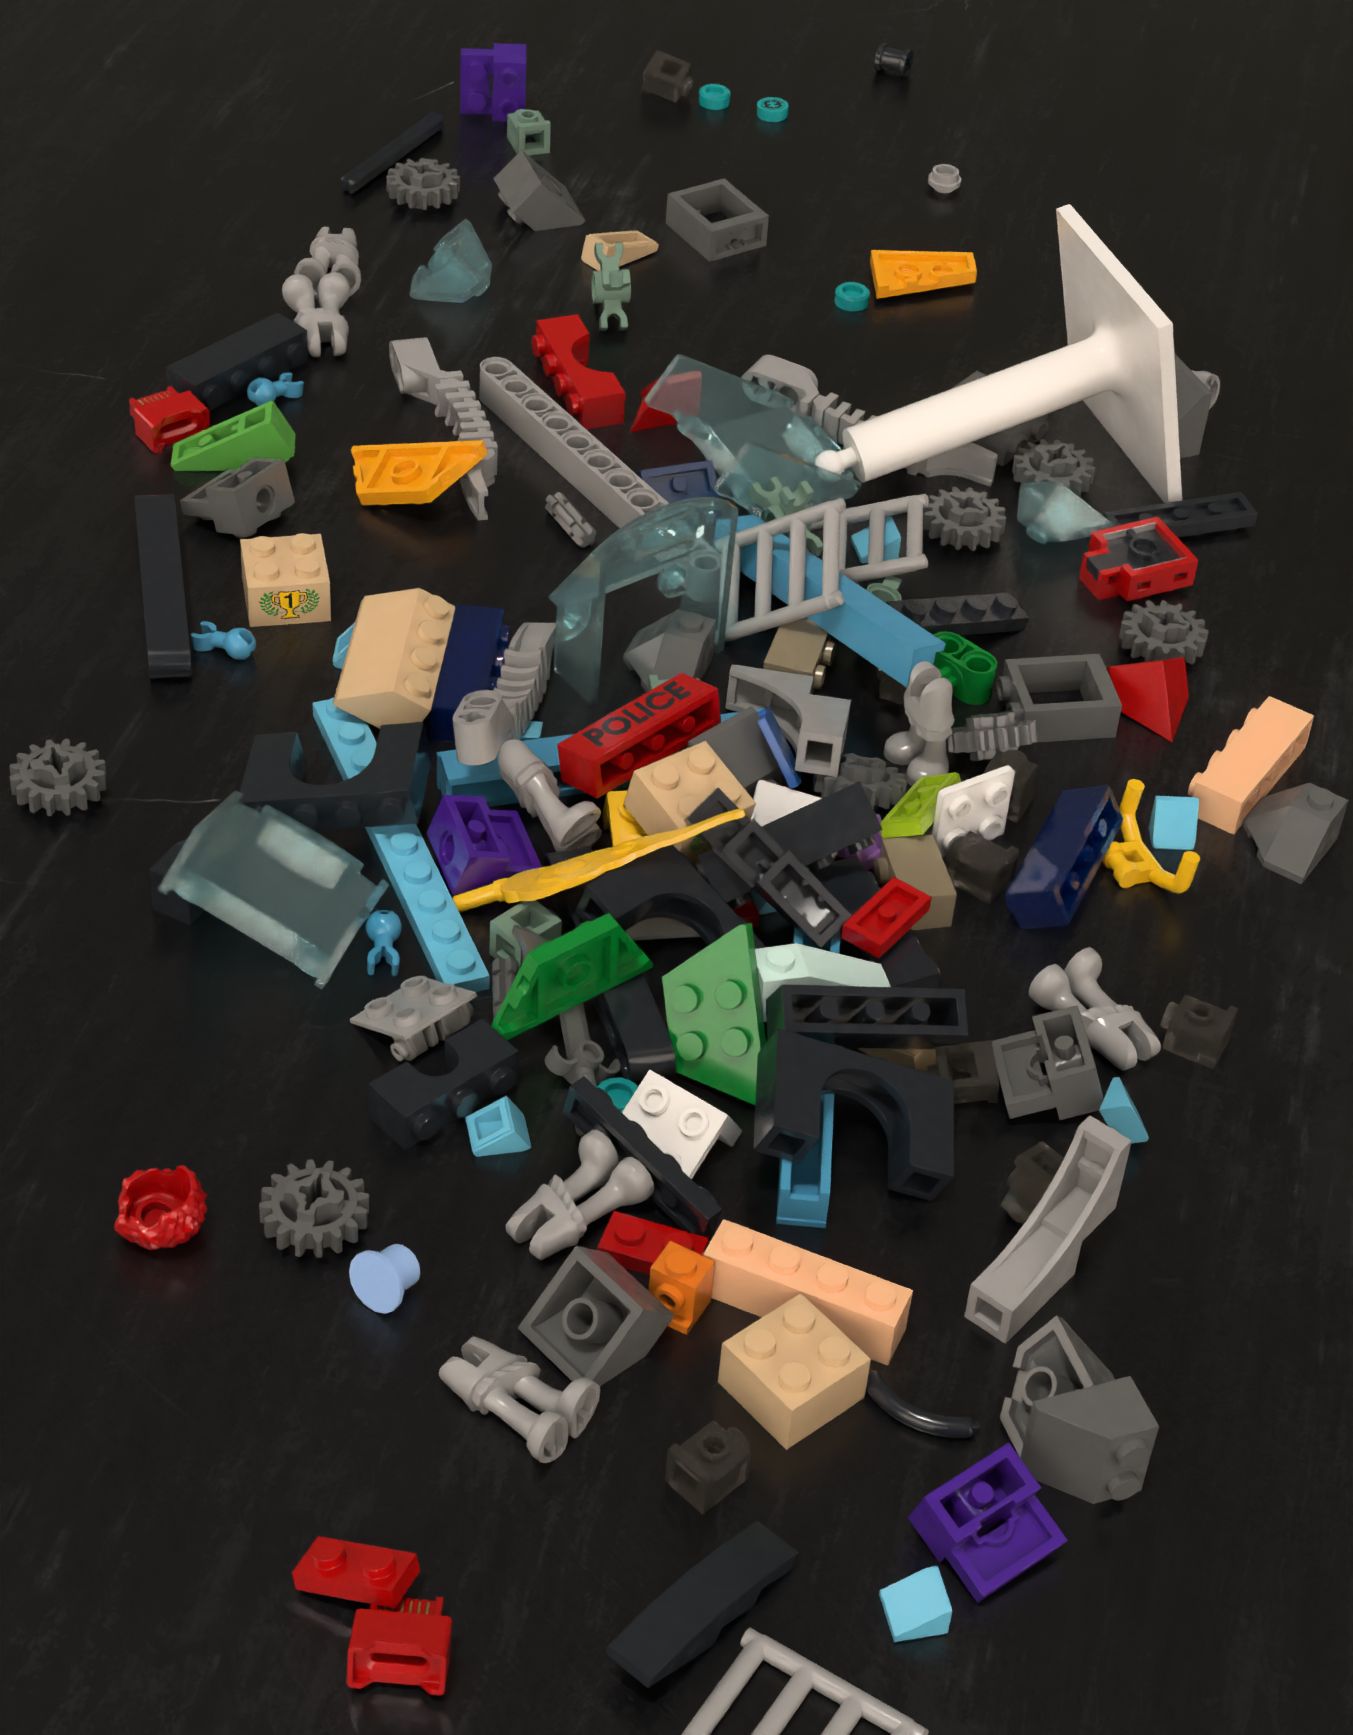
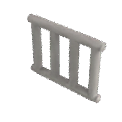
(876, 515)
(797, 607)
(805, 1676)

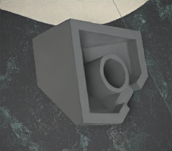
(672, 646)
(1295, 829)
(1049, 1365)

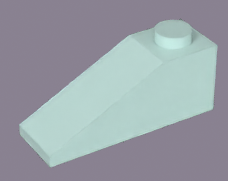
(812, 966)

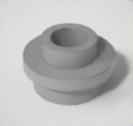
(944, 178)

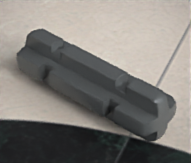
(570, 519)
(503, 975)

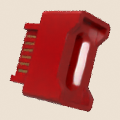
(168, 418)
(401, 1645)

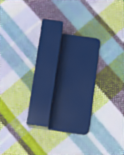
(682, 480)

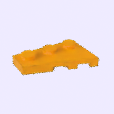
(919, 271)

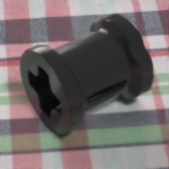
(893, 60)

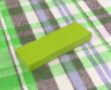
(917, 807)

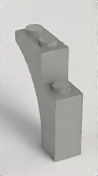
(808, 721)
(1050, 1240)

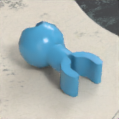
(263, 390)
(237, 642)
(383, 929)

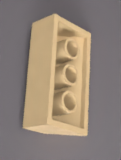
(395, 657)

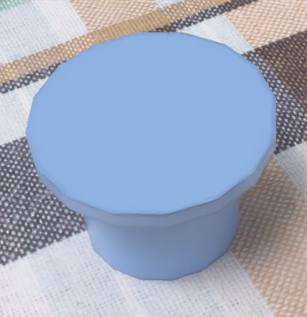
(384, 1276)

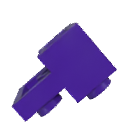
(508, 68)
(478, 843)
(976, 1502)

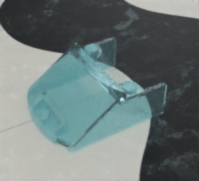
(748, 433)
(683, 542)
(276, 884)

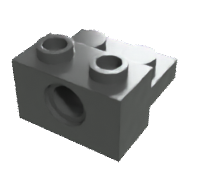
(243, 497)
(1071, 1072)

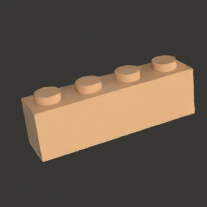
(1250, 763)
(764, 1273)

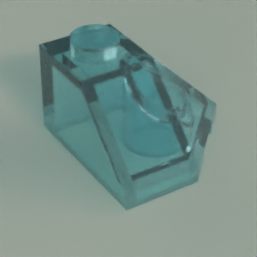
(455, 270)
(1056, 513)

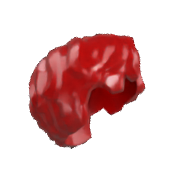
(160, 1207)

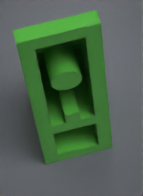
(232, 443)

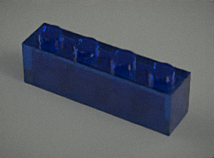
(469, 663)
(1064, 857)

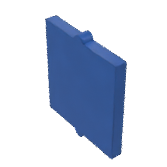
(779, 747)

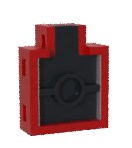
(1136, 561)

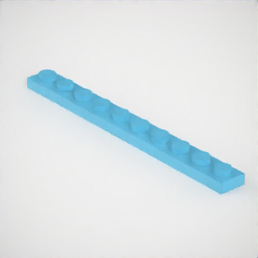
(407, 863)

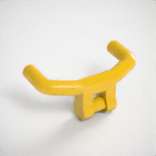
(1133, 860)

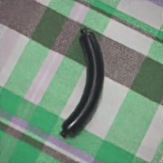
(915, 1417)

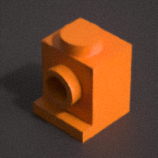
(682, 1284)

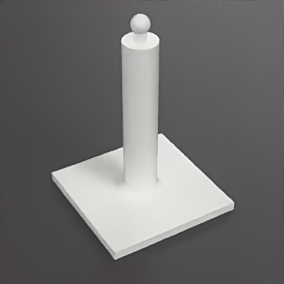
(1114, 362)

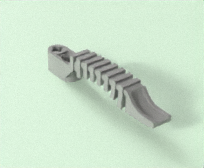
(421, 377)
(801, 386)
(493, 717)

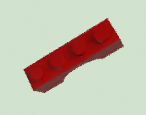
(589, 394)

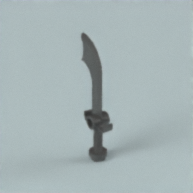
(582, 1054)

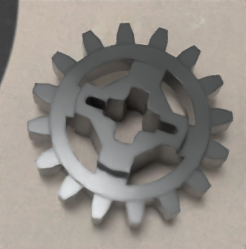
(423, 183)
(1054, 463)
(964, 518)
(1163, 632)
(991, 732)
(58, 777)
(880, 783)
(314, 1208)

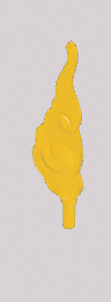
(549, 880)

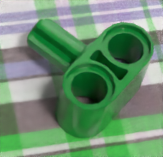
(967, 668)

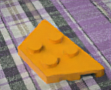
(412, 470)

